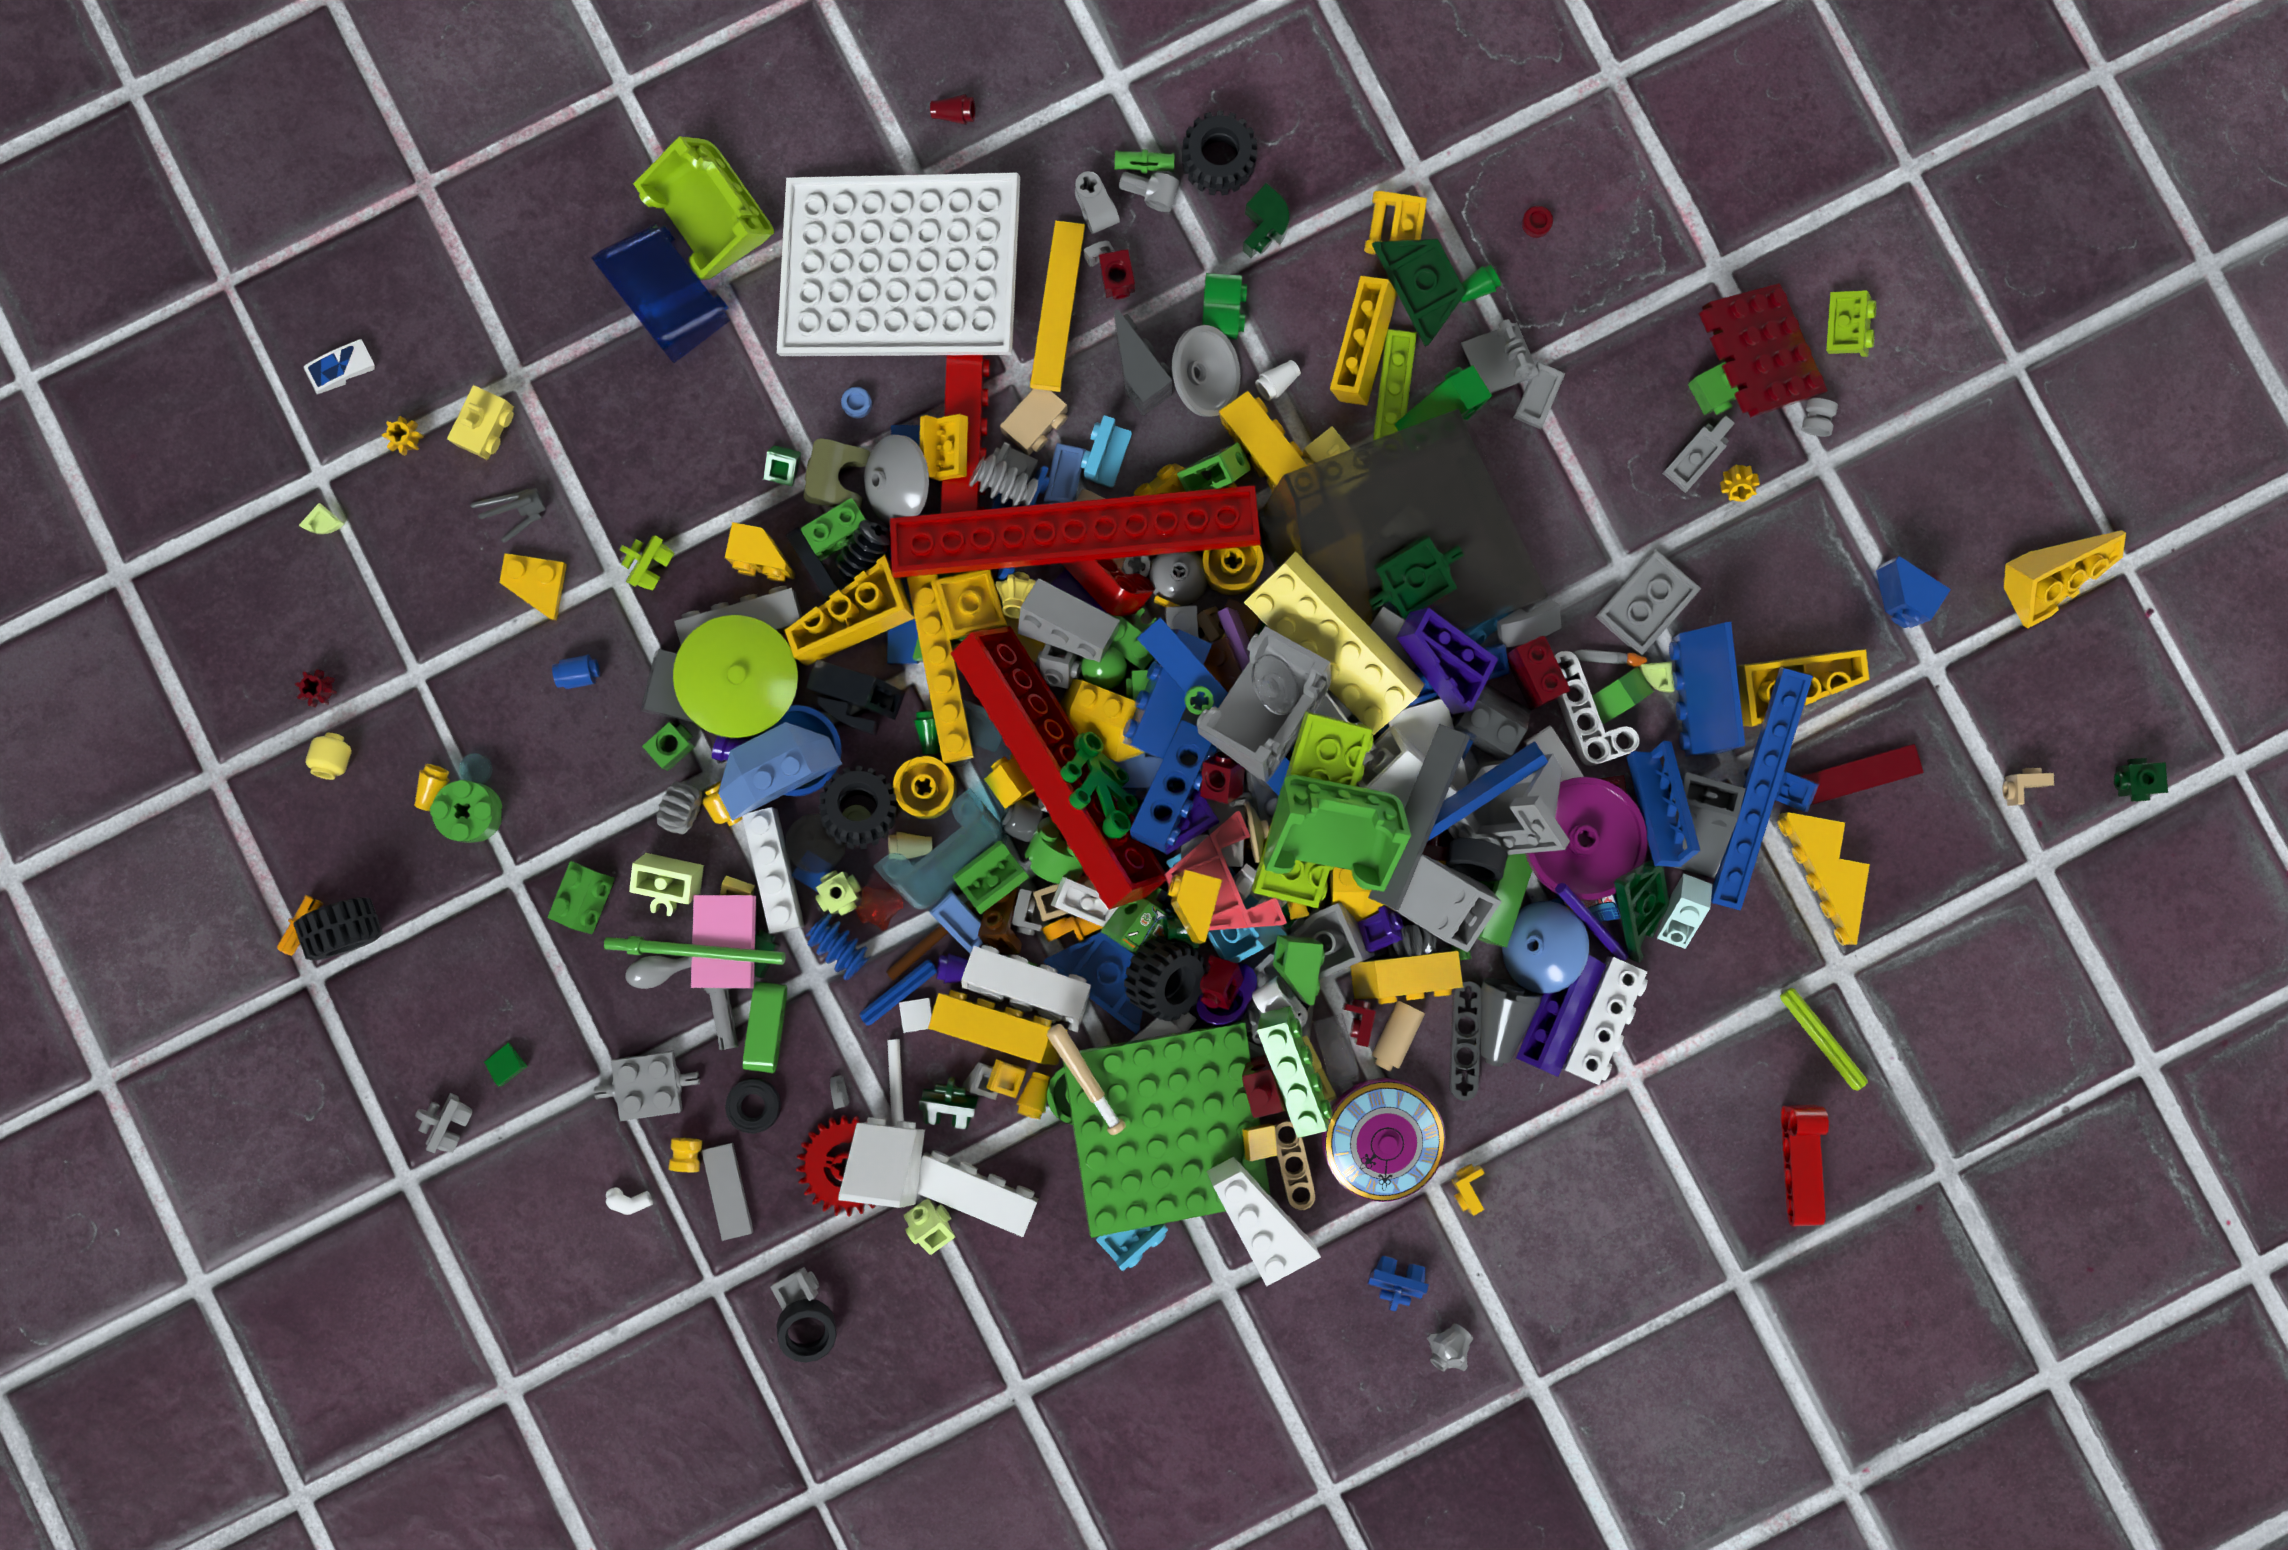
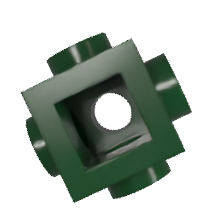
(2141, 779)

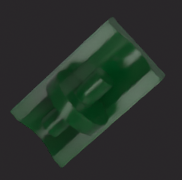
(948, 1100)

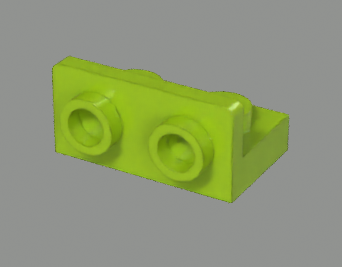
(1850, 322)

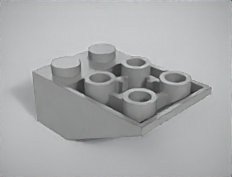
(1448, 903)

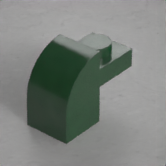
(1271, 215)

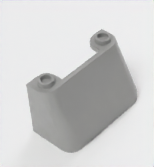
(1248, 729)

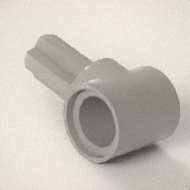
(1158, 190)

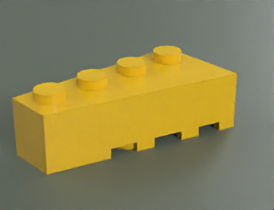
(852, 615)
(1830, 674)

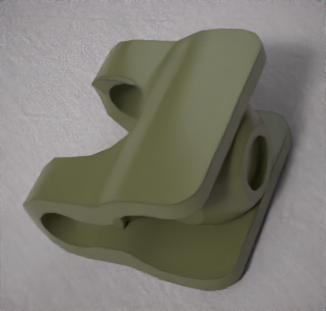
(823, 469)

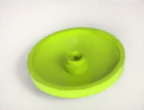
(735, 676)

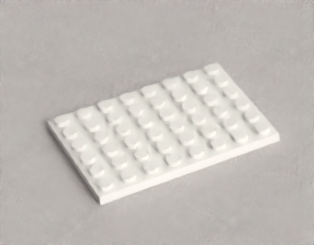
(899, 265)

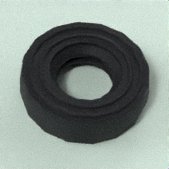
(734, 1105)

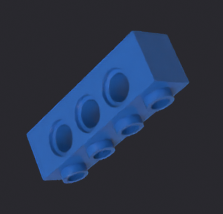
(1165, 833)

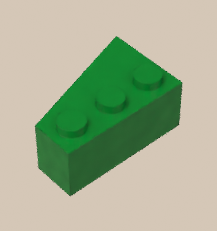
(1459, 391)

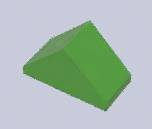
(1621, 695)

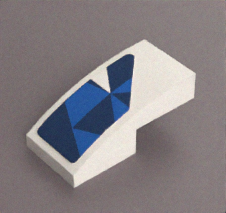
(339, 365)

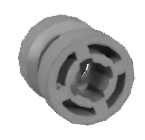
(1819, 417)

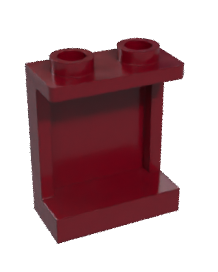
(1537, 672)

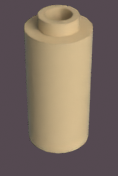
(1397, 1036)

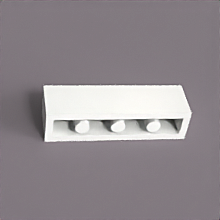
(773, 870)
(976, 1194)

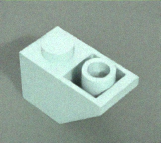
(1685, 911)

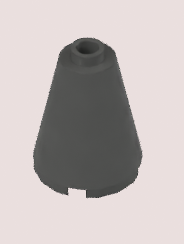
(1504, 1018)

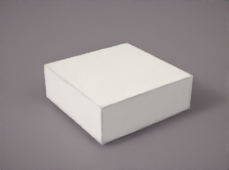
(915, 1014)

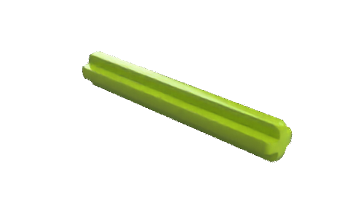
(1823, 1039)

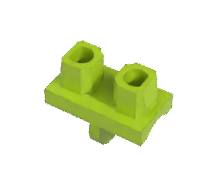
(654, 550)

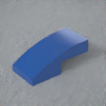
(1796, 791)

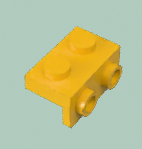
(944, 445)

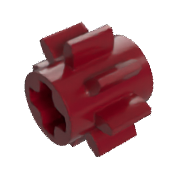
(307, 687)

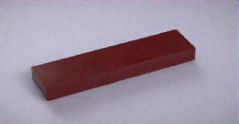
(1866, 773)

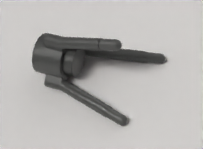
(526, 501)

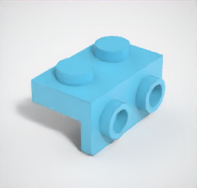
(1107, 452)
(1129, 1245)

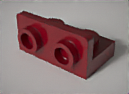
(1362, 1027)

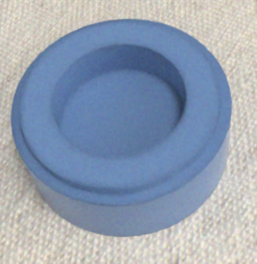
(856, 402)

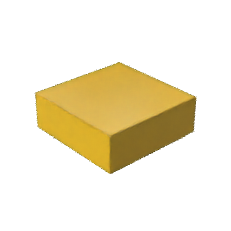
(1006, 1078)
(1259, 1142)

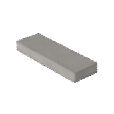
(727, 1191)

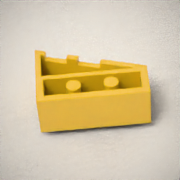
(1407, 977)

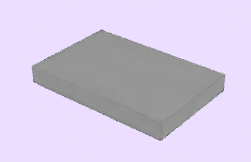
(1648, 602)

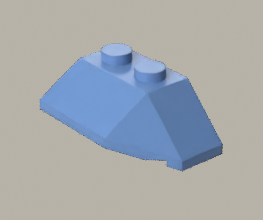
(774, 766)

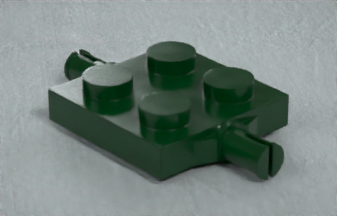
(1415, 576)

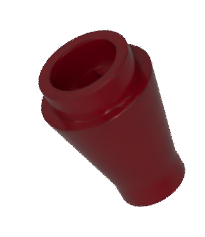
(954, 109)

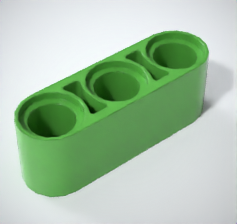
(765, 1027)

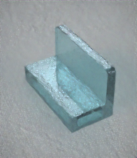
(981, 728)

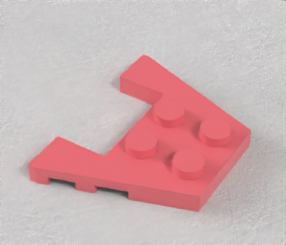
(1209, 861)

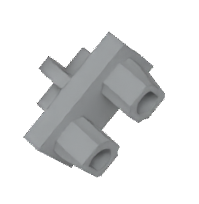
(439, 1136)

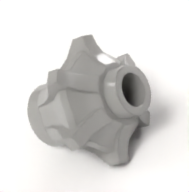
(1450, 1348)

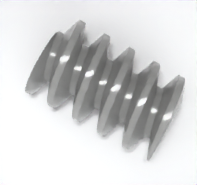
(1004, 482)

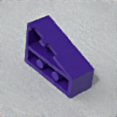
(1446, 658)

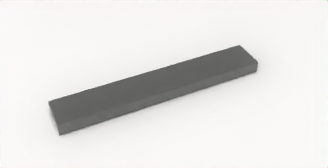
(1424, 808)

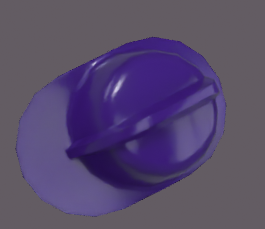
(1238, 1007)

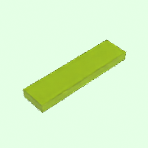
(1394, 381)

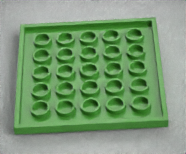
(1181, 1119)

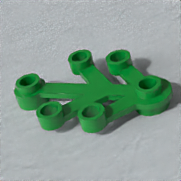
(1089, 750)

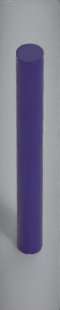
(1591, 921)

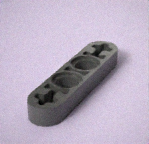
(1461, 1040)

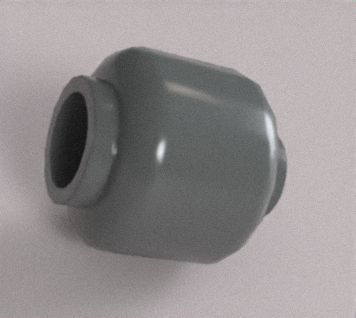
(1021, 819)

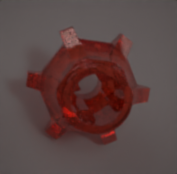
(879, 906)

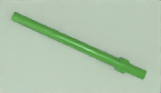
(637, 946)

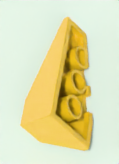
(2049, 575)

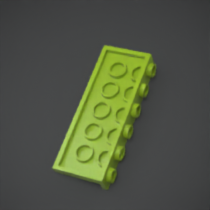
(1328, 752)

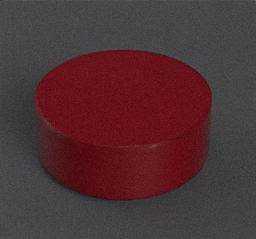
(1537, 221)

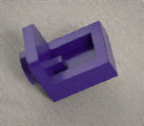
(1381, 929)

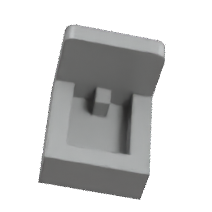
(796, 1287)

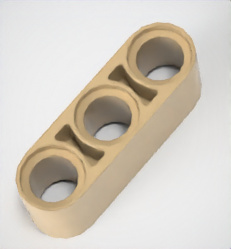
(1296, 1179)

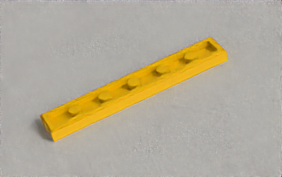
(1057, 306)

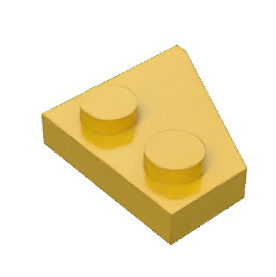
(535, 581)

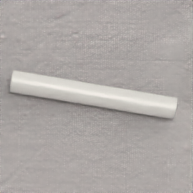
(895, 1081)

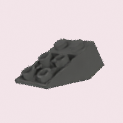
(1143, 377)
(1714, 815)

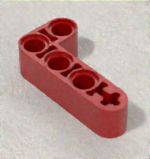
(1110, 587)
(1803, 1163)

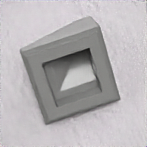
(978, 1080)

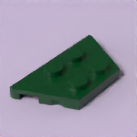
(1422, 281)
(1642, 905)

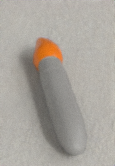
(1629, 659)

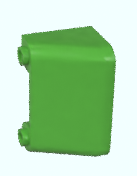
(1338, 829)

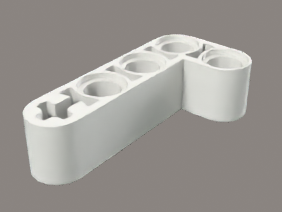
(1586, 707)

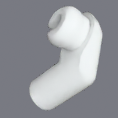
(626, 1205)

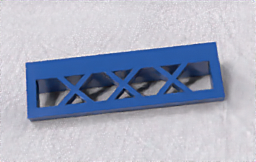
(1660, 808)

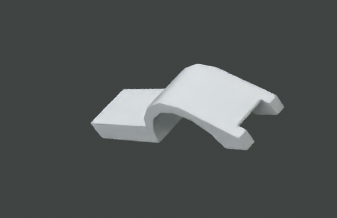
(1081, 902)

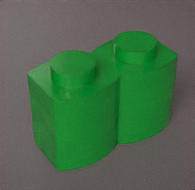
(1222, 303)

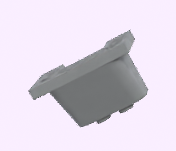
(1520, 817)

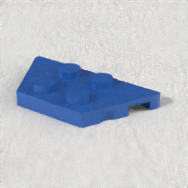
(1104, 968)

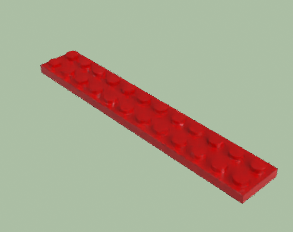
(1074, 531)

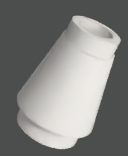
(1277, 380)

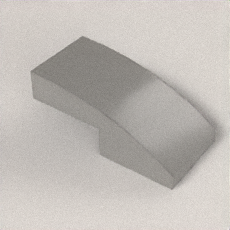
(1523, 626)

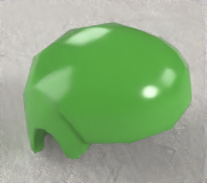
(1106, 673)

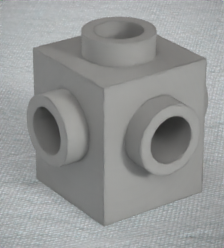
(1058, 666)

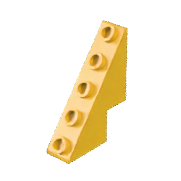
(1836, 880)

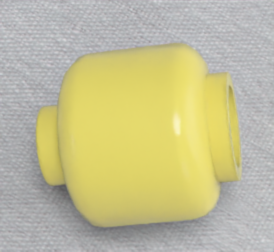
(328, 756)

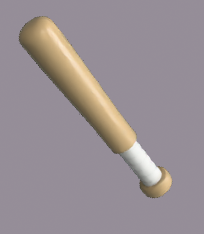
(1073, 1059)

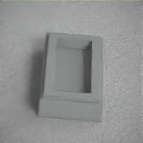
(1539, 396)

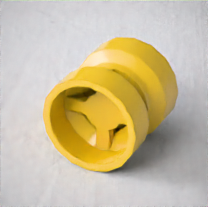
(685, 1155)

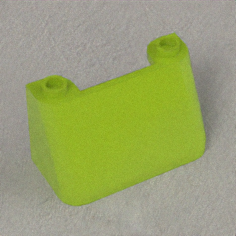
(705, 204)

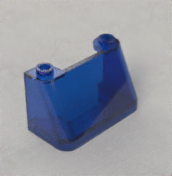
(662, 290)

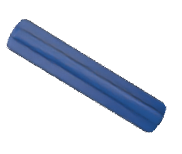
(898, 992)

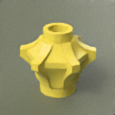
(1014, 592)

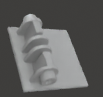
(1501, 357)

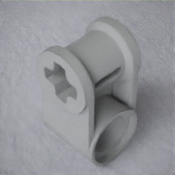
(1096, 207)

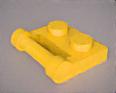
(1407, 217)

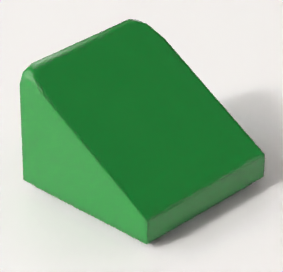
(781, 465)
(505, 1065)

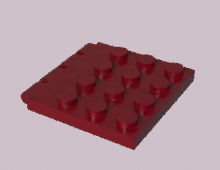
(1762, 350)

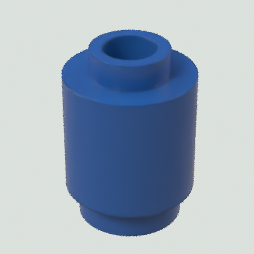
(575, 672)

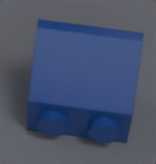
(1909, 592)

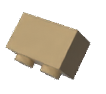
(1034, 420)

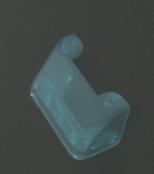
(931, 877)

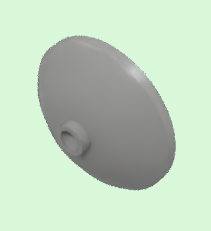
(1205, 370)
(896, 478)

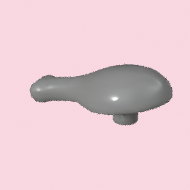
(654, 970)

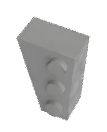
(1066, 622)

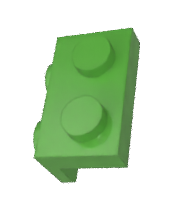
(990, 877)
(581, 898)

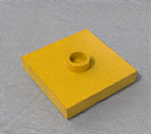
(968, 603)

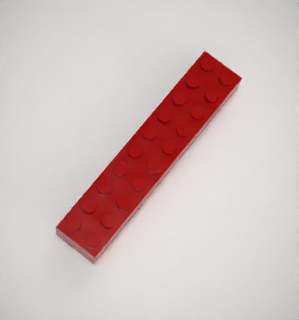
(1042, 744)

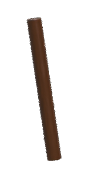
(920, 949)

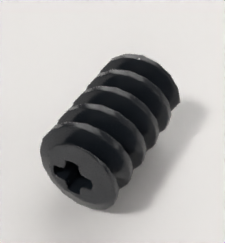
(863, 550)

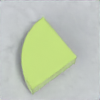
(321, 521)
(1659, 676)

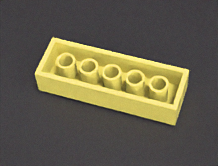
(1363, 667)

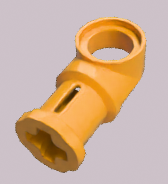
(1065, 925)

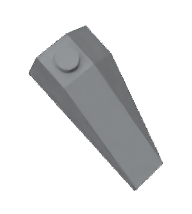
(1340, 941)

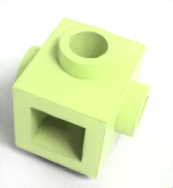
(848, 898)
(924, 1221)

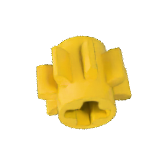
(407, 441)
(1739, 483)

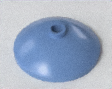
(1560, 952)

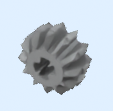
(679, 807)

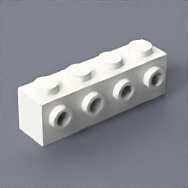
(1605, 1020)

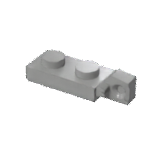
(1698, 454)

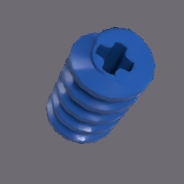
(837, 947)

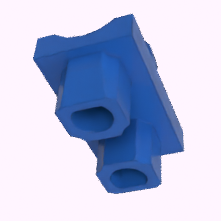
(1410, 1285)

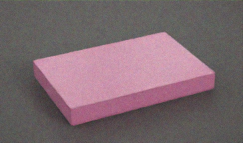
(723, 923)

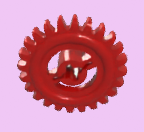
(817, 1159)

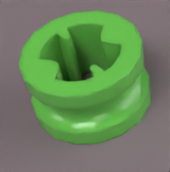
(1192, 692)

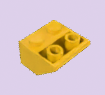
(755, 551)

